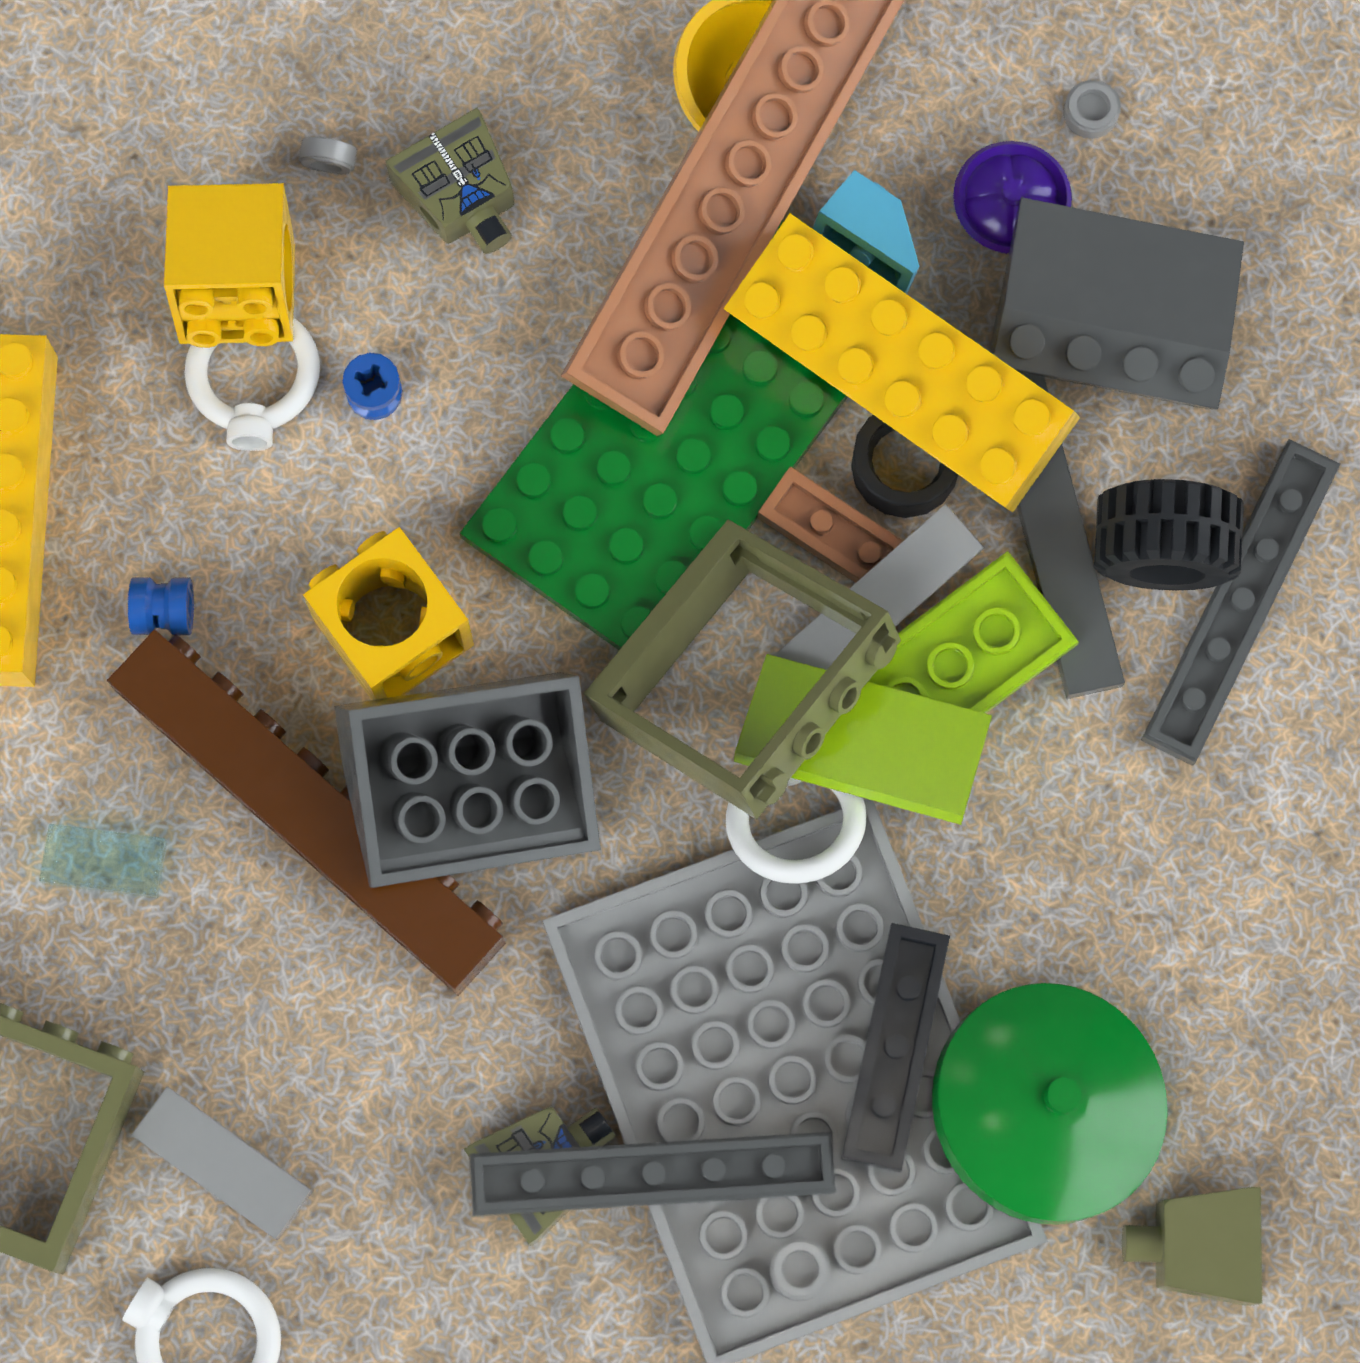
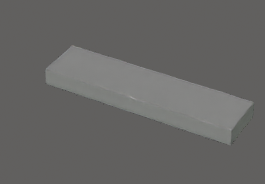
(895, 584)

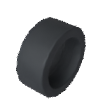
(883, 497)

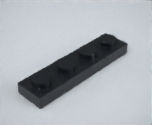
(895, 1047)

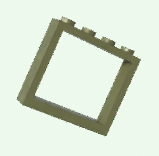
(686, 612)
(126, 1078)

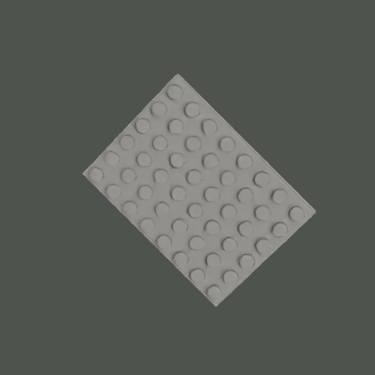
(748, 1016)

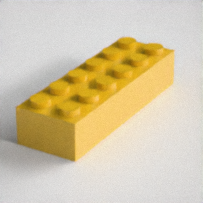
(902, 362)
(26, 432)

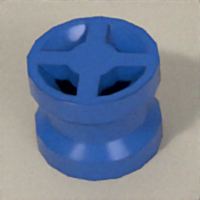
(373, 398)

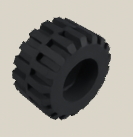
(1169, 534)

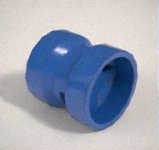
(161, 605)

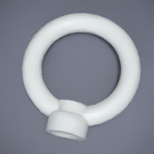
(252, 424)
(804, 869)
(156, 1302)

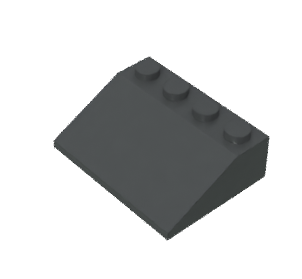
(1118, 304)
(469, 777)

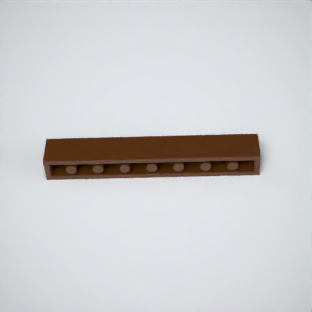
(300, 805)

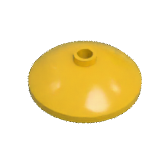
(710, 52)

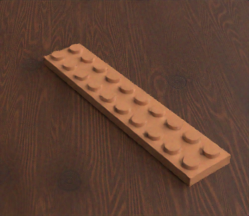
(725, 204)

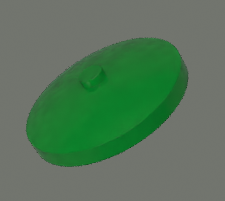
(1049, 1103)

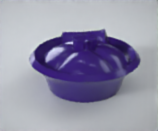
(995, 180)

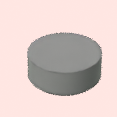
(1092, 109)
(327, 155)
(799, 1269)

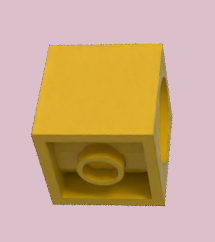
(230, 264)
(396, 668)

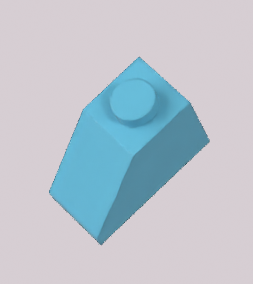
(870, 228)

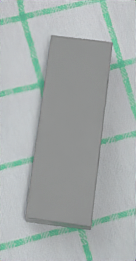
(222, 1163)

